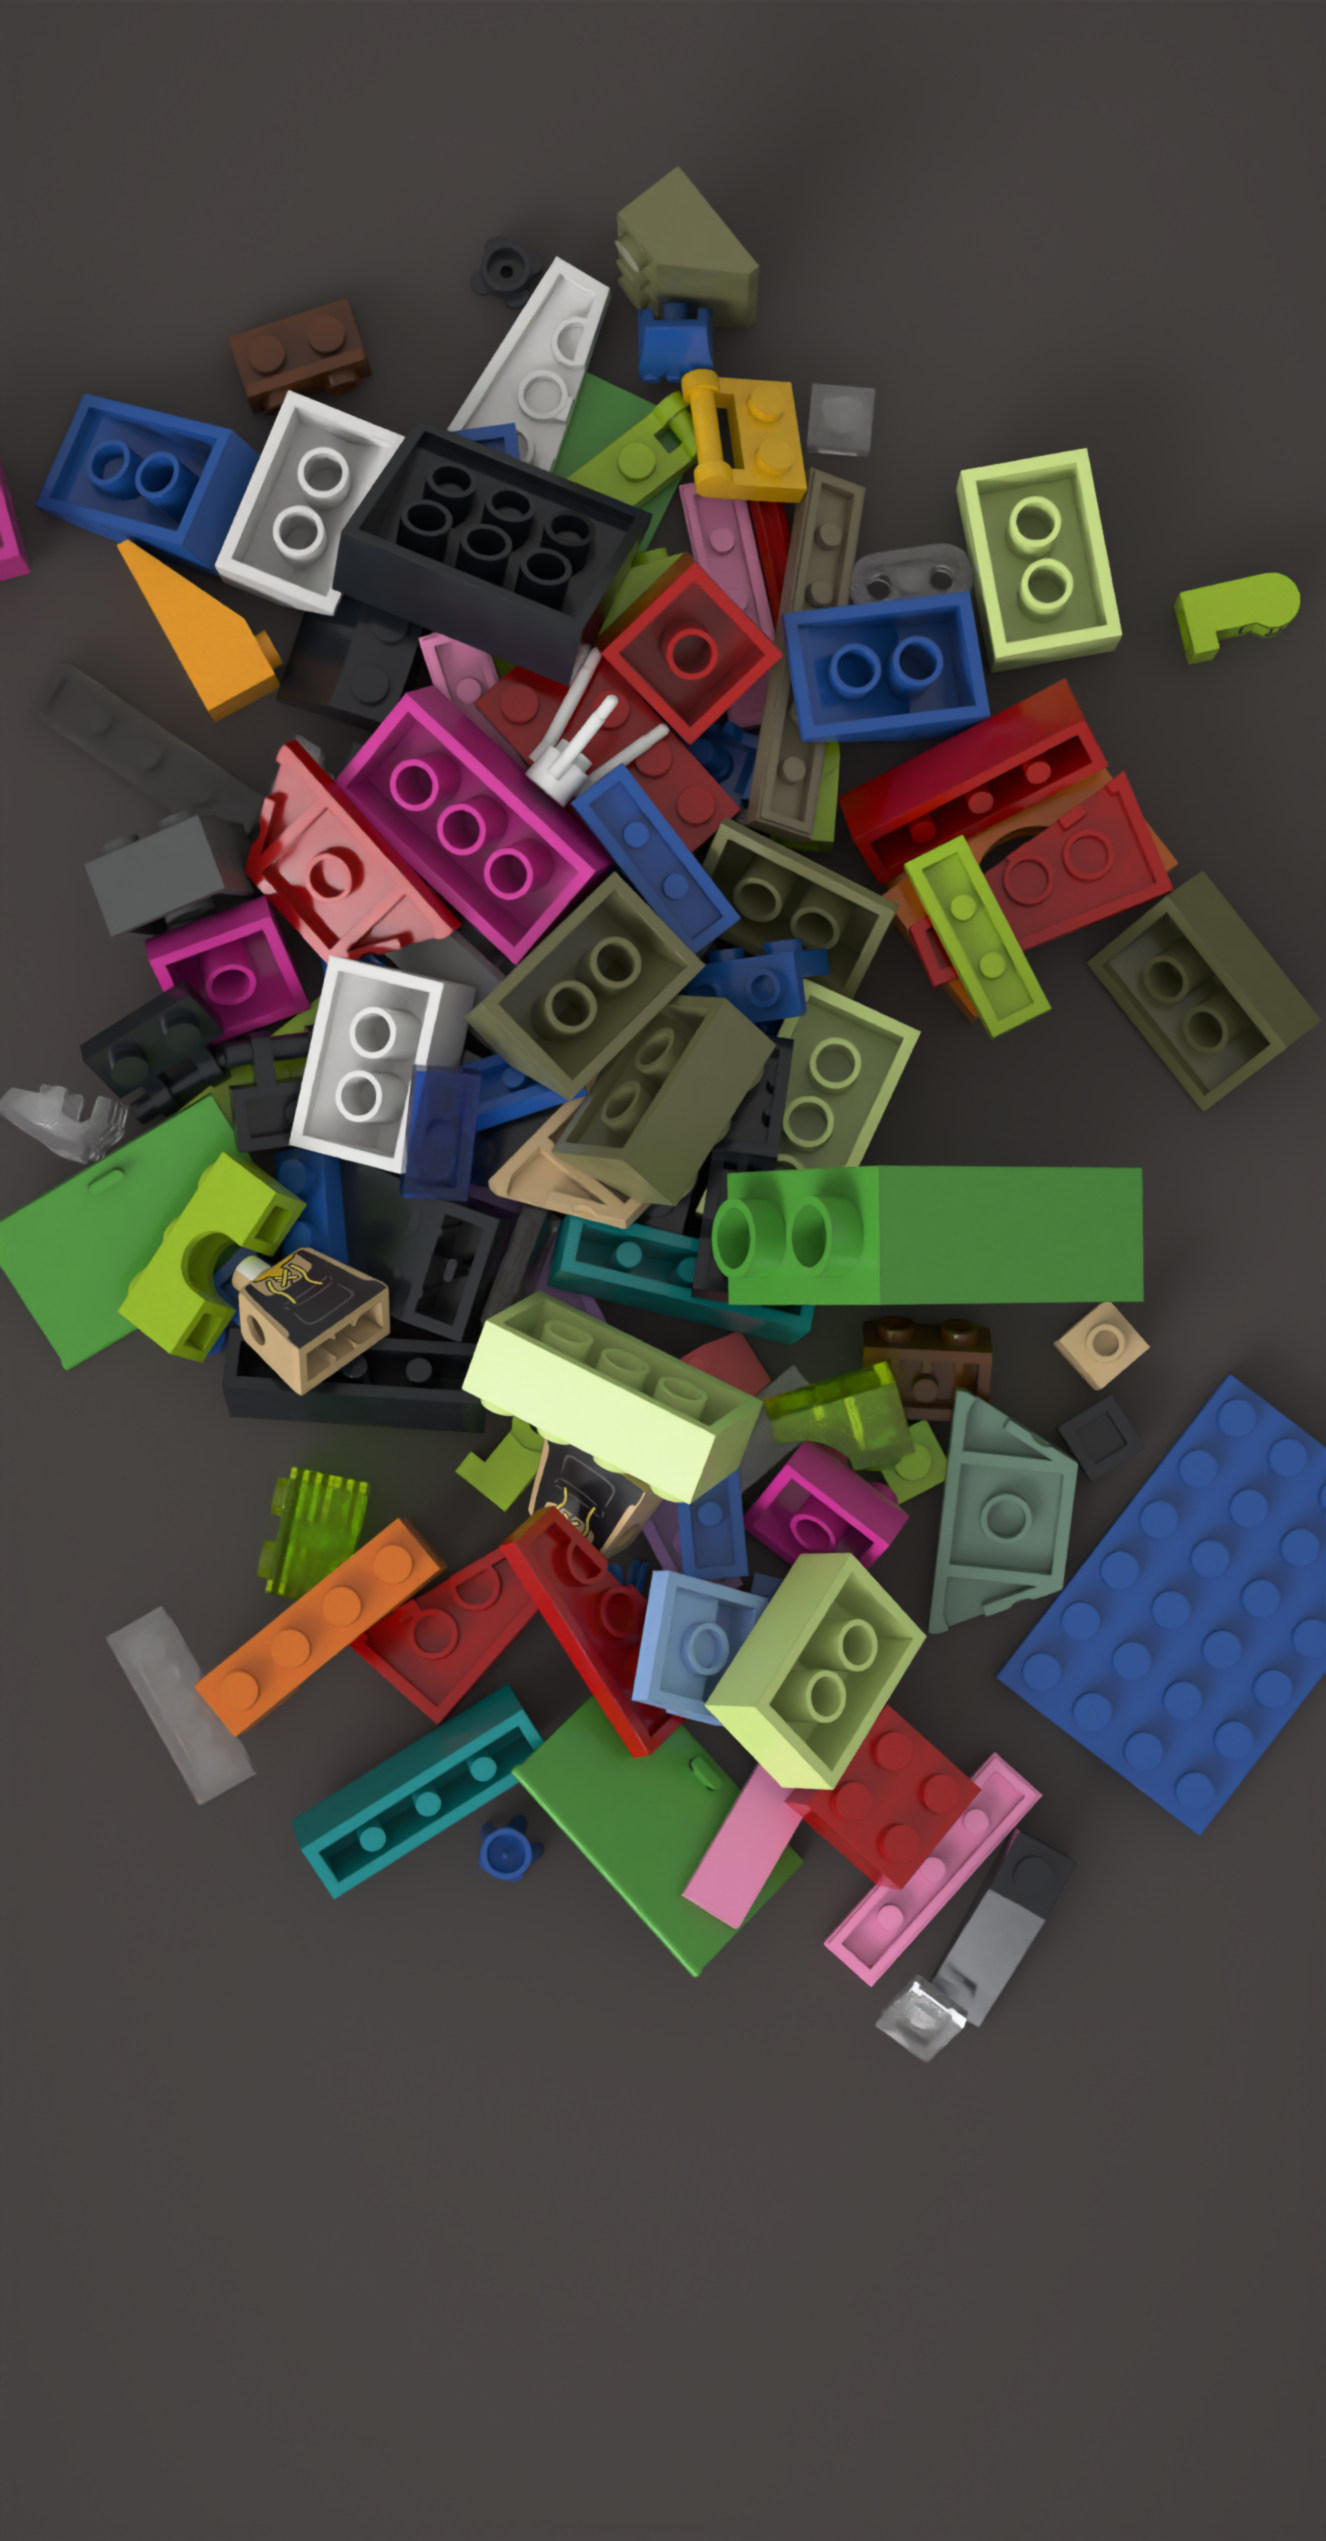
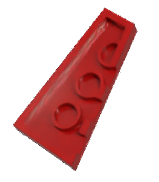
(1067, 877)
(593, 1620)

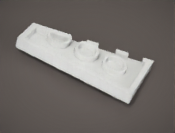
(541, 365)

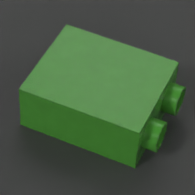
(931, 1235)

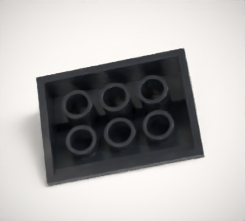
(489, 551)

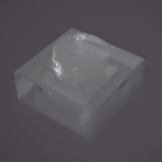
(840, 420)
(922, 2018)

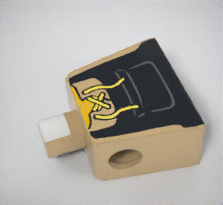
(309, 1314)
(598, 1502)

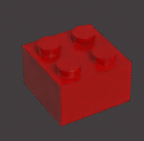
(687, 648)
(889, 1802)

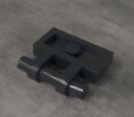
(155, 1039)
(267, 1108)

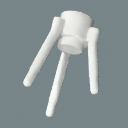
(562, 768)

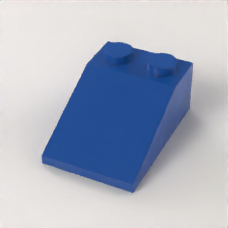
(150, 480)
(886, 670)

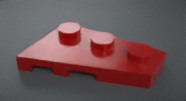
(450, 1636)

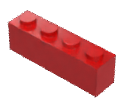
(973, 780)

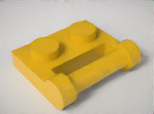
(761, 435)

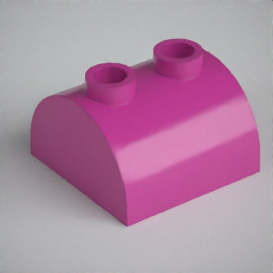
(236, 965)
(824, 1508)

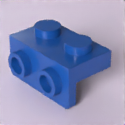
(764, 985)

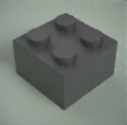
(172, 875)

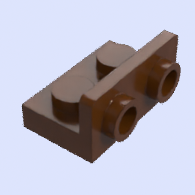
(302, 355)
(930, 1361)

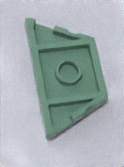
(999, 1515)

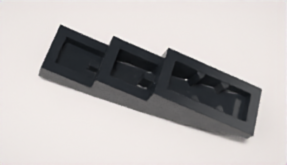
(747, 1147)

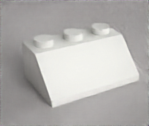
(300, 501)
(362, 1057)

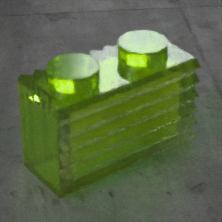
(316, 1530)

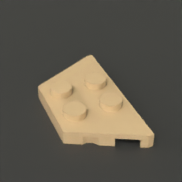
(547, 1182)

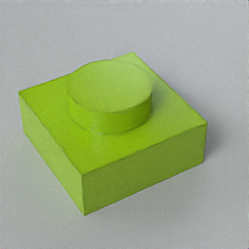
(918, 1470)

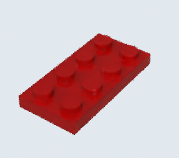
(674, 780)

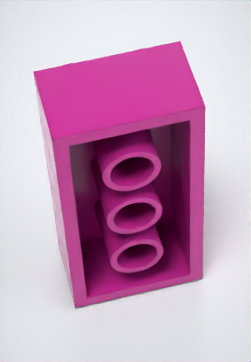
(473, 822)

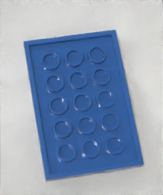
(1193, 1611)

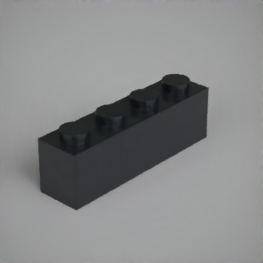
(385, 1386)

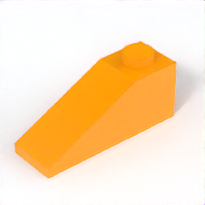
(210, 639)

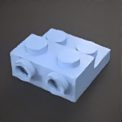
(690, 1642)

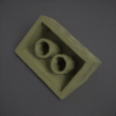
(684, 253)
(795, 898)
(585, 989)
(1203, 990)
(667, 1099)

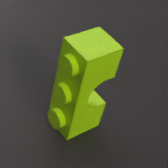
(176, 1291)

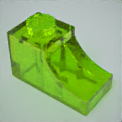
(850, 1413)

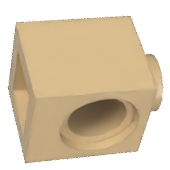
(1101, 1345)

